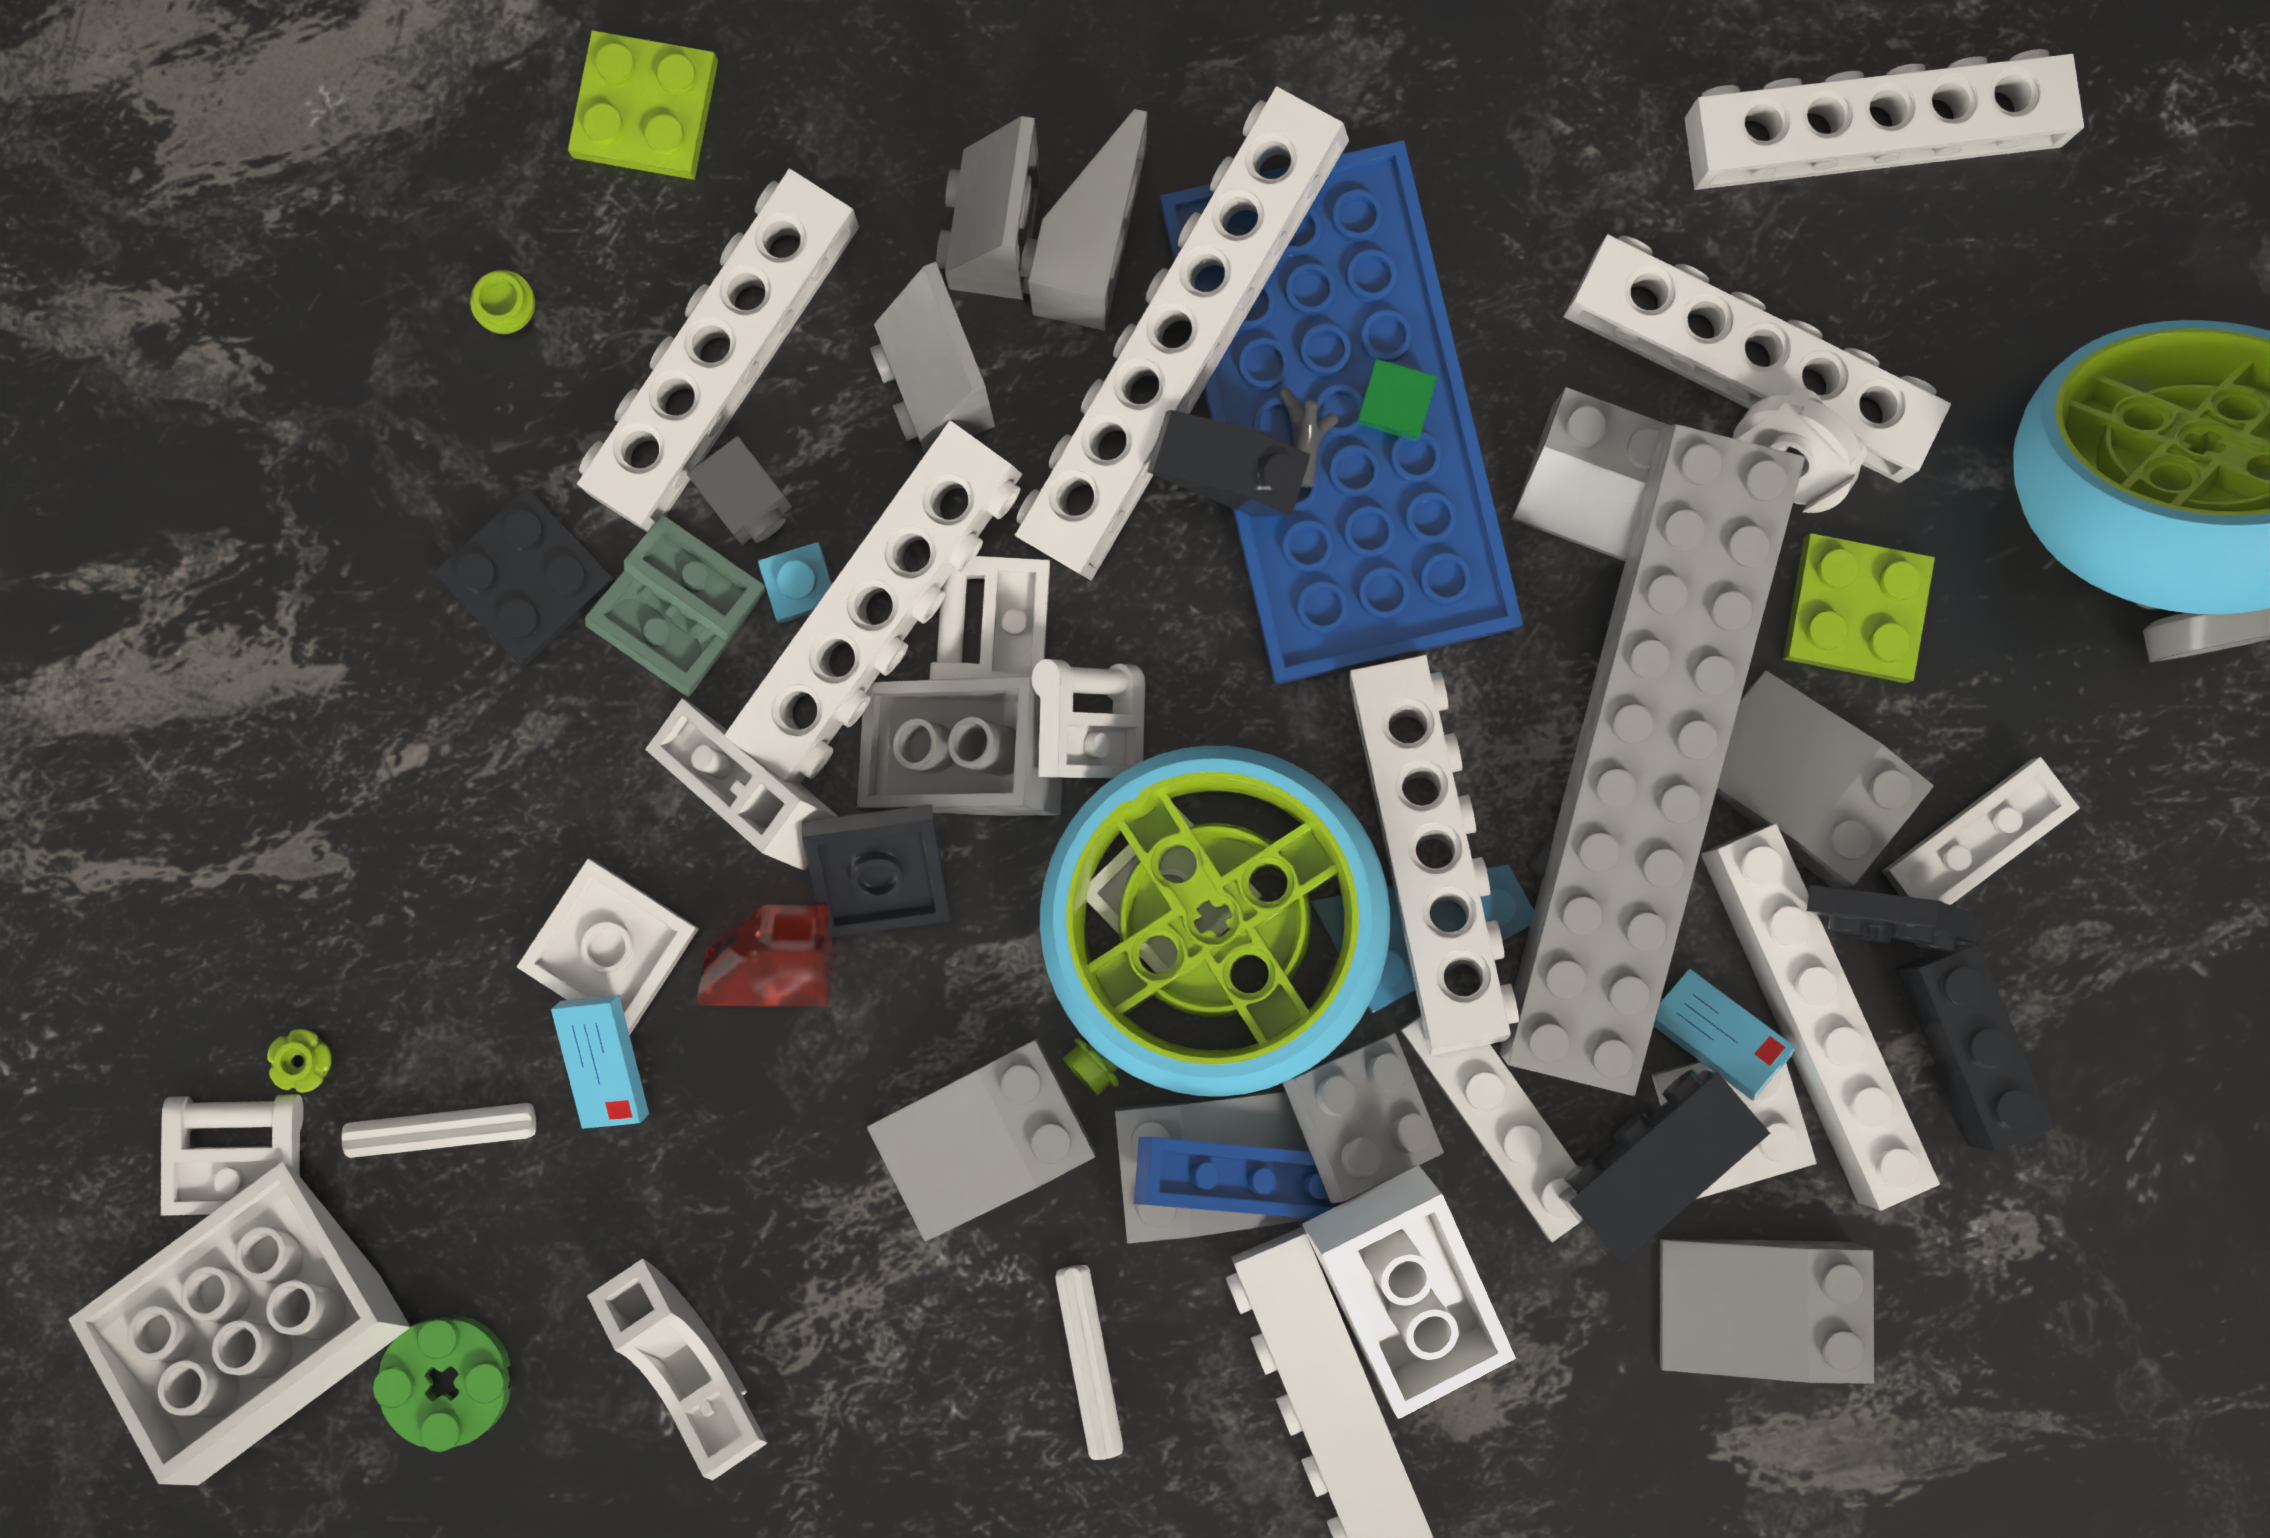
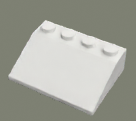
(236, 1327)

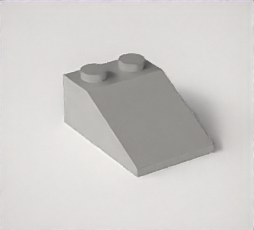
(993, 212)
(1084, 235)
(931, 362)
(955, 747)
(1817, 779)
(1238, 1120)
(982, 1140)
(1768, 1309)

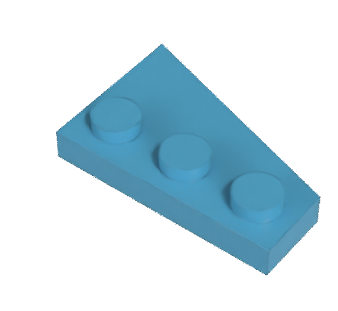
(1505, 904)

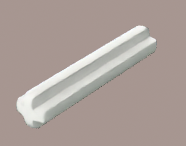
(438, 1130)
(1089, 1362)

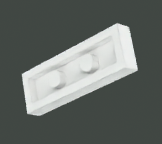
(1983, 836)

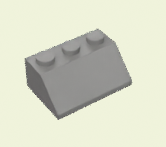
(1589, 473)

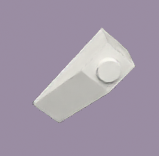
(736, 784)

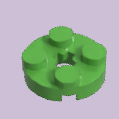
(406, 1383)

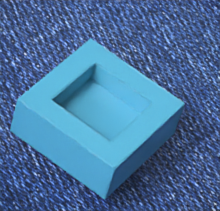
(796, 581)

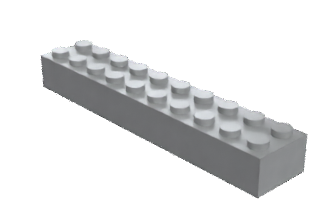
(1650, 756)

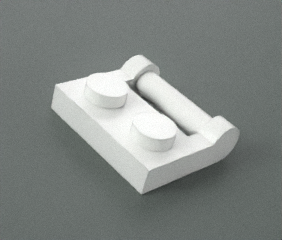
(1011, 619)
(1082, 742)
(208, 1177)

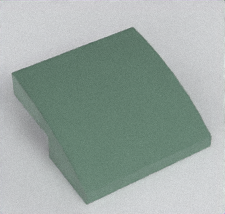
(675, 606)

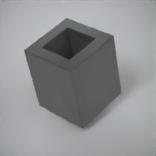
(741, 492)

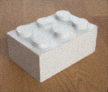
(1409, 1290)

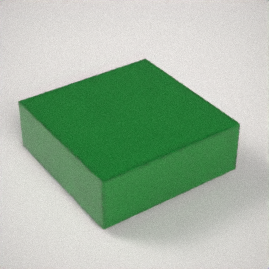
(1397, 400)

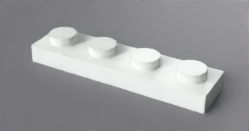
(1504, 1126)

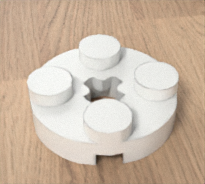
(1816, 431)

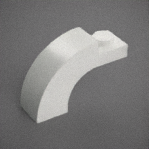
(683, 1363)

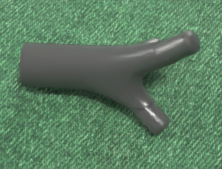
(1305, 430)

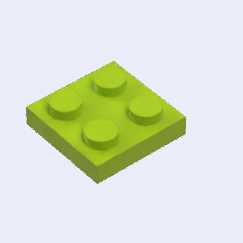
(643, 105)
(1858, 608)

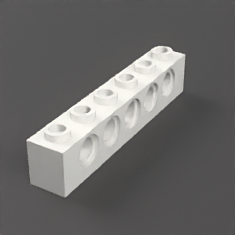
(2038, 85)
(1720, 363)
(719, 387)
(1379, 698)
(766, 723)

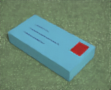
(1722, 1034)
(600, 1061)

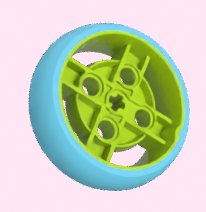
(2155, 465)
(1201, 982)

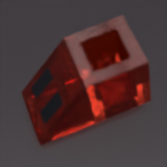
(771, 960)

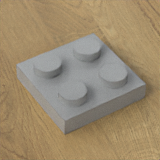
(1363, 1118)

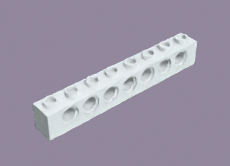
(1272, 128)

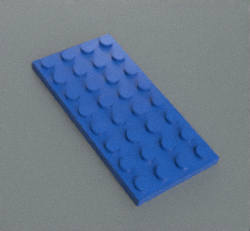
(1397, 532)

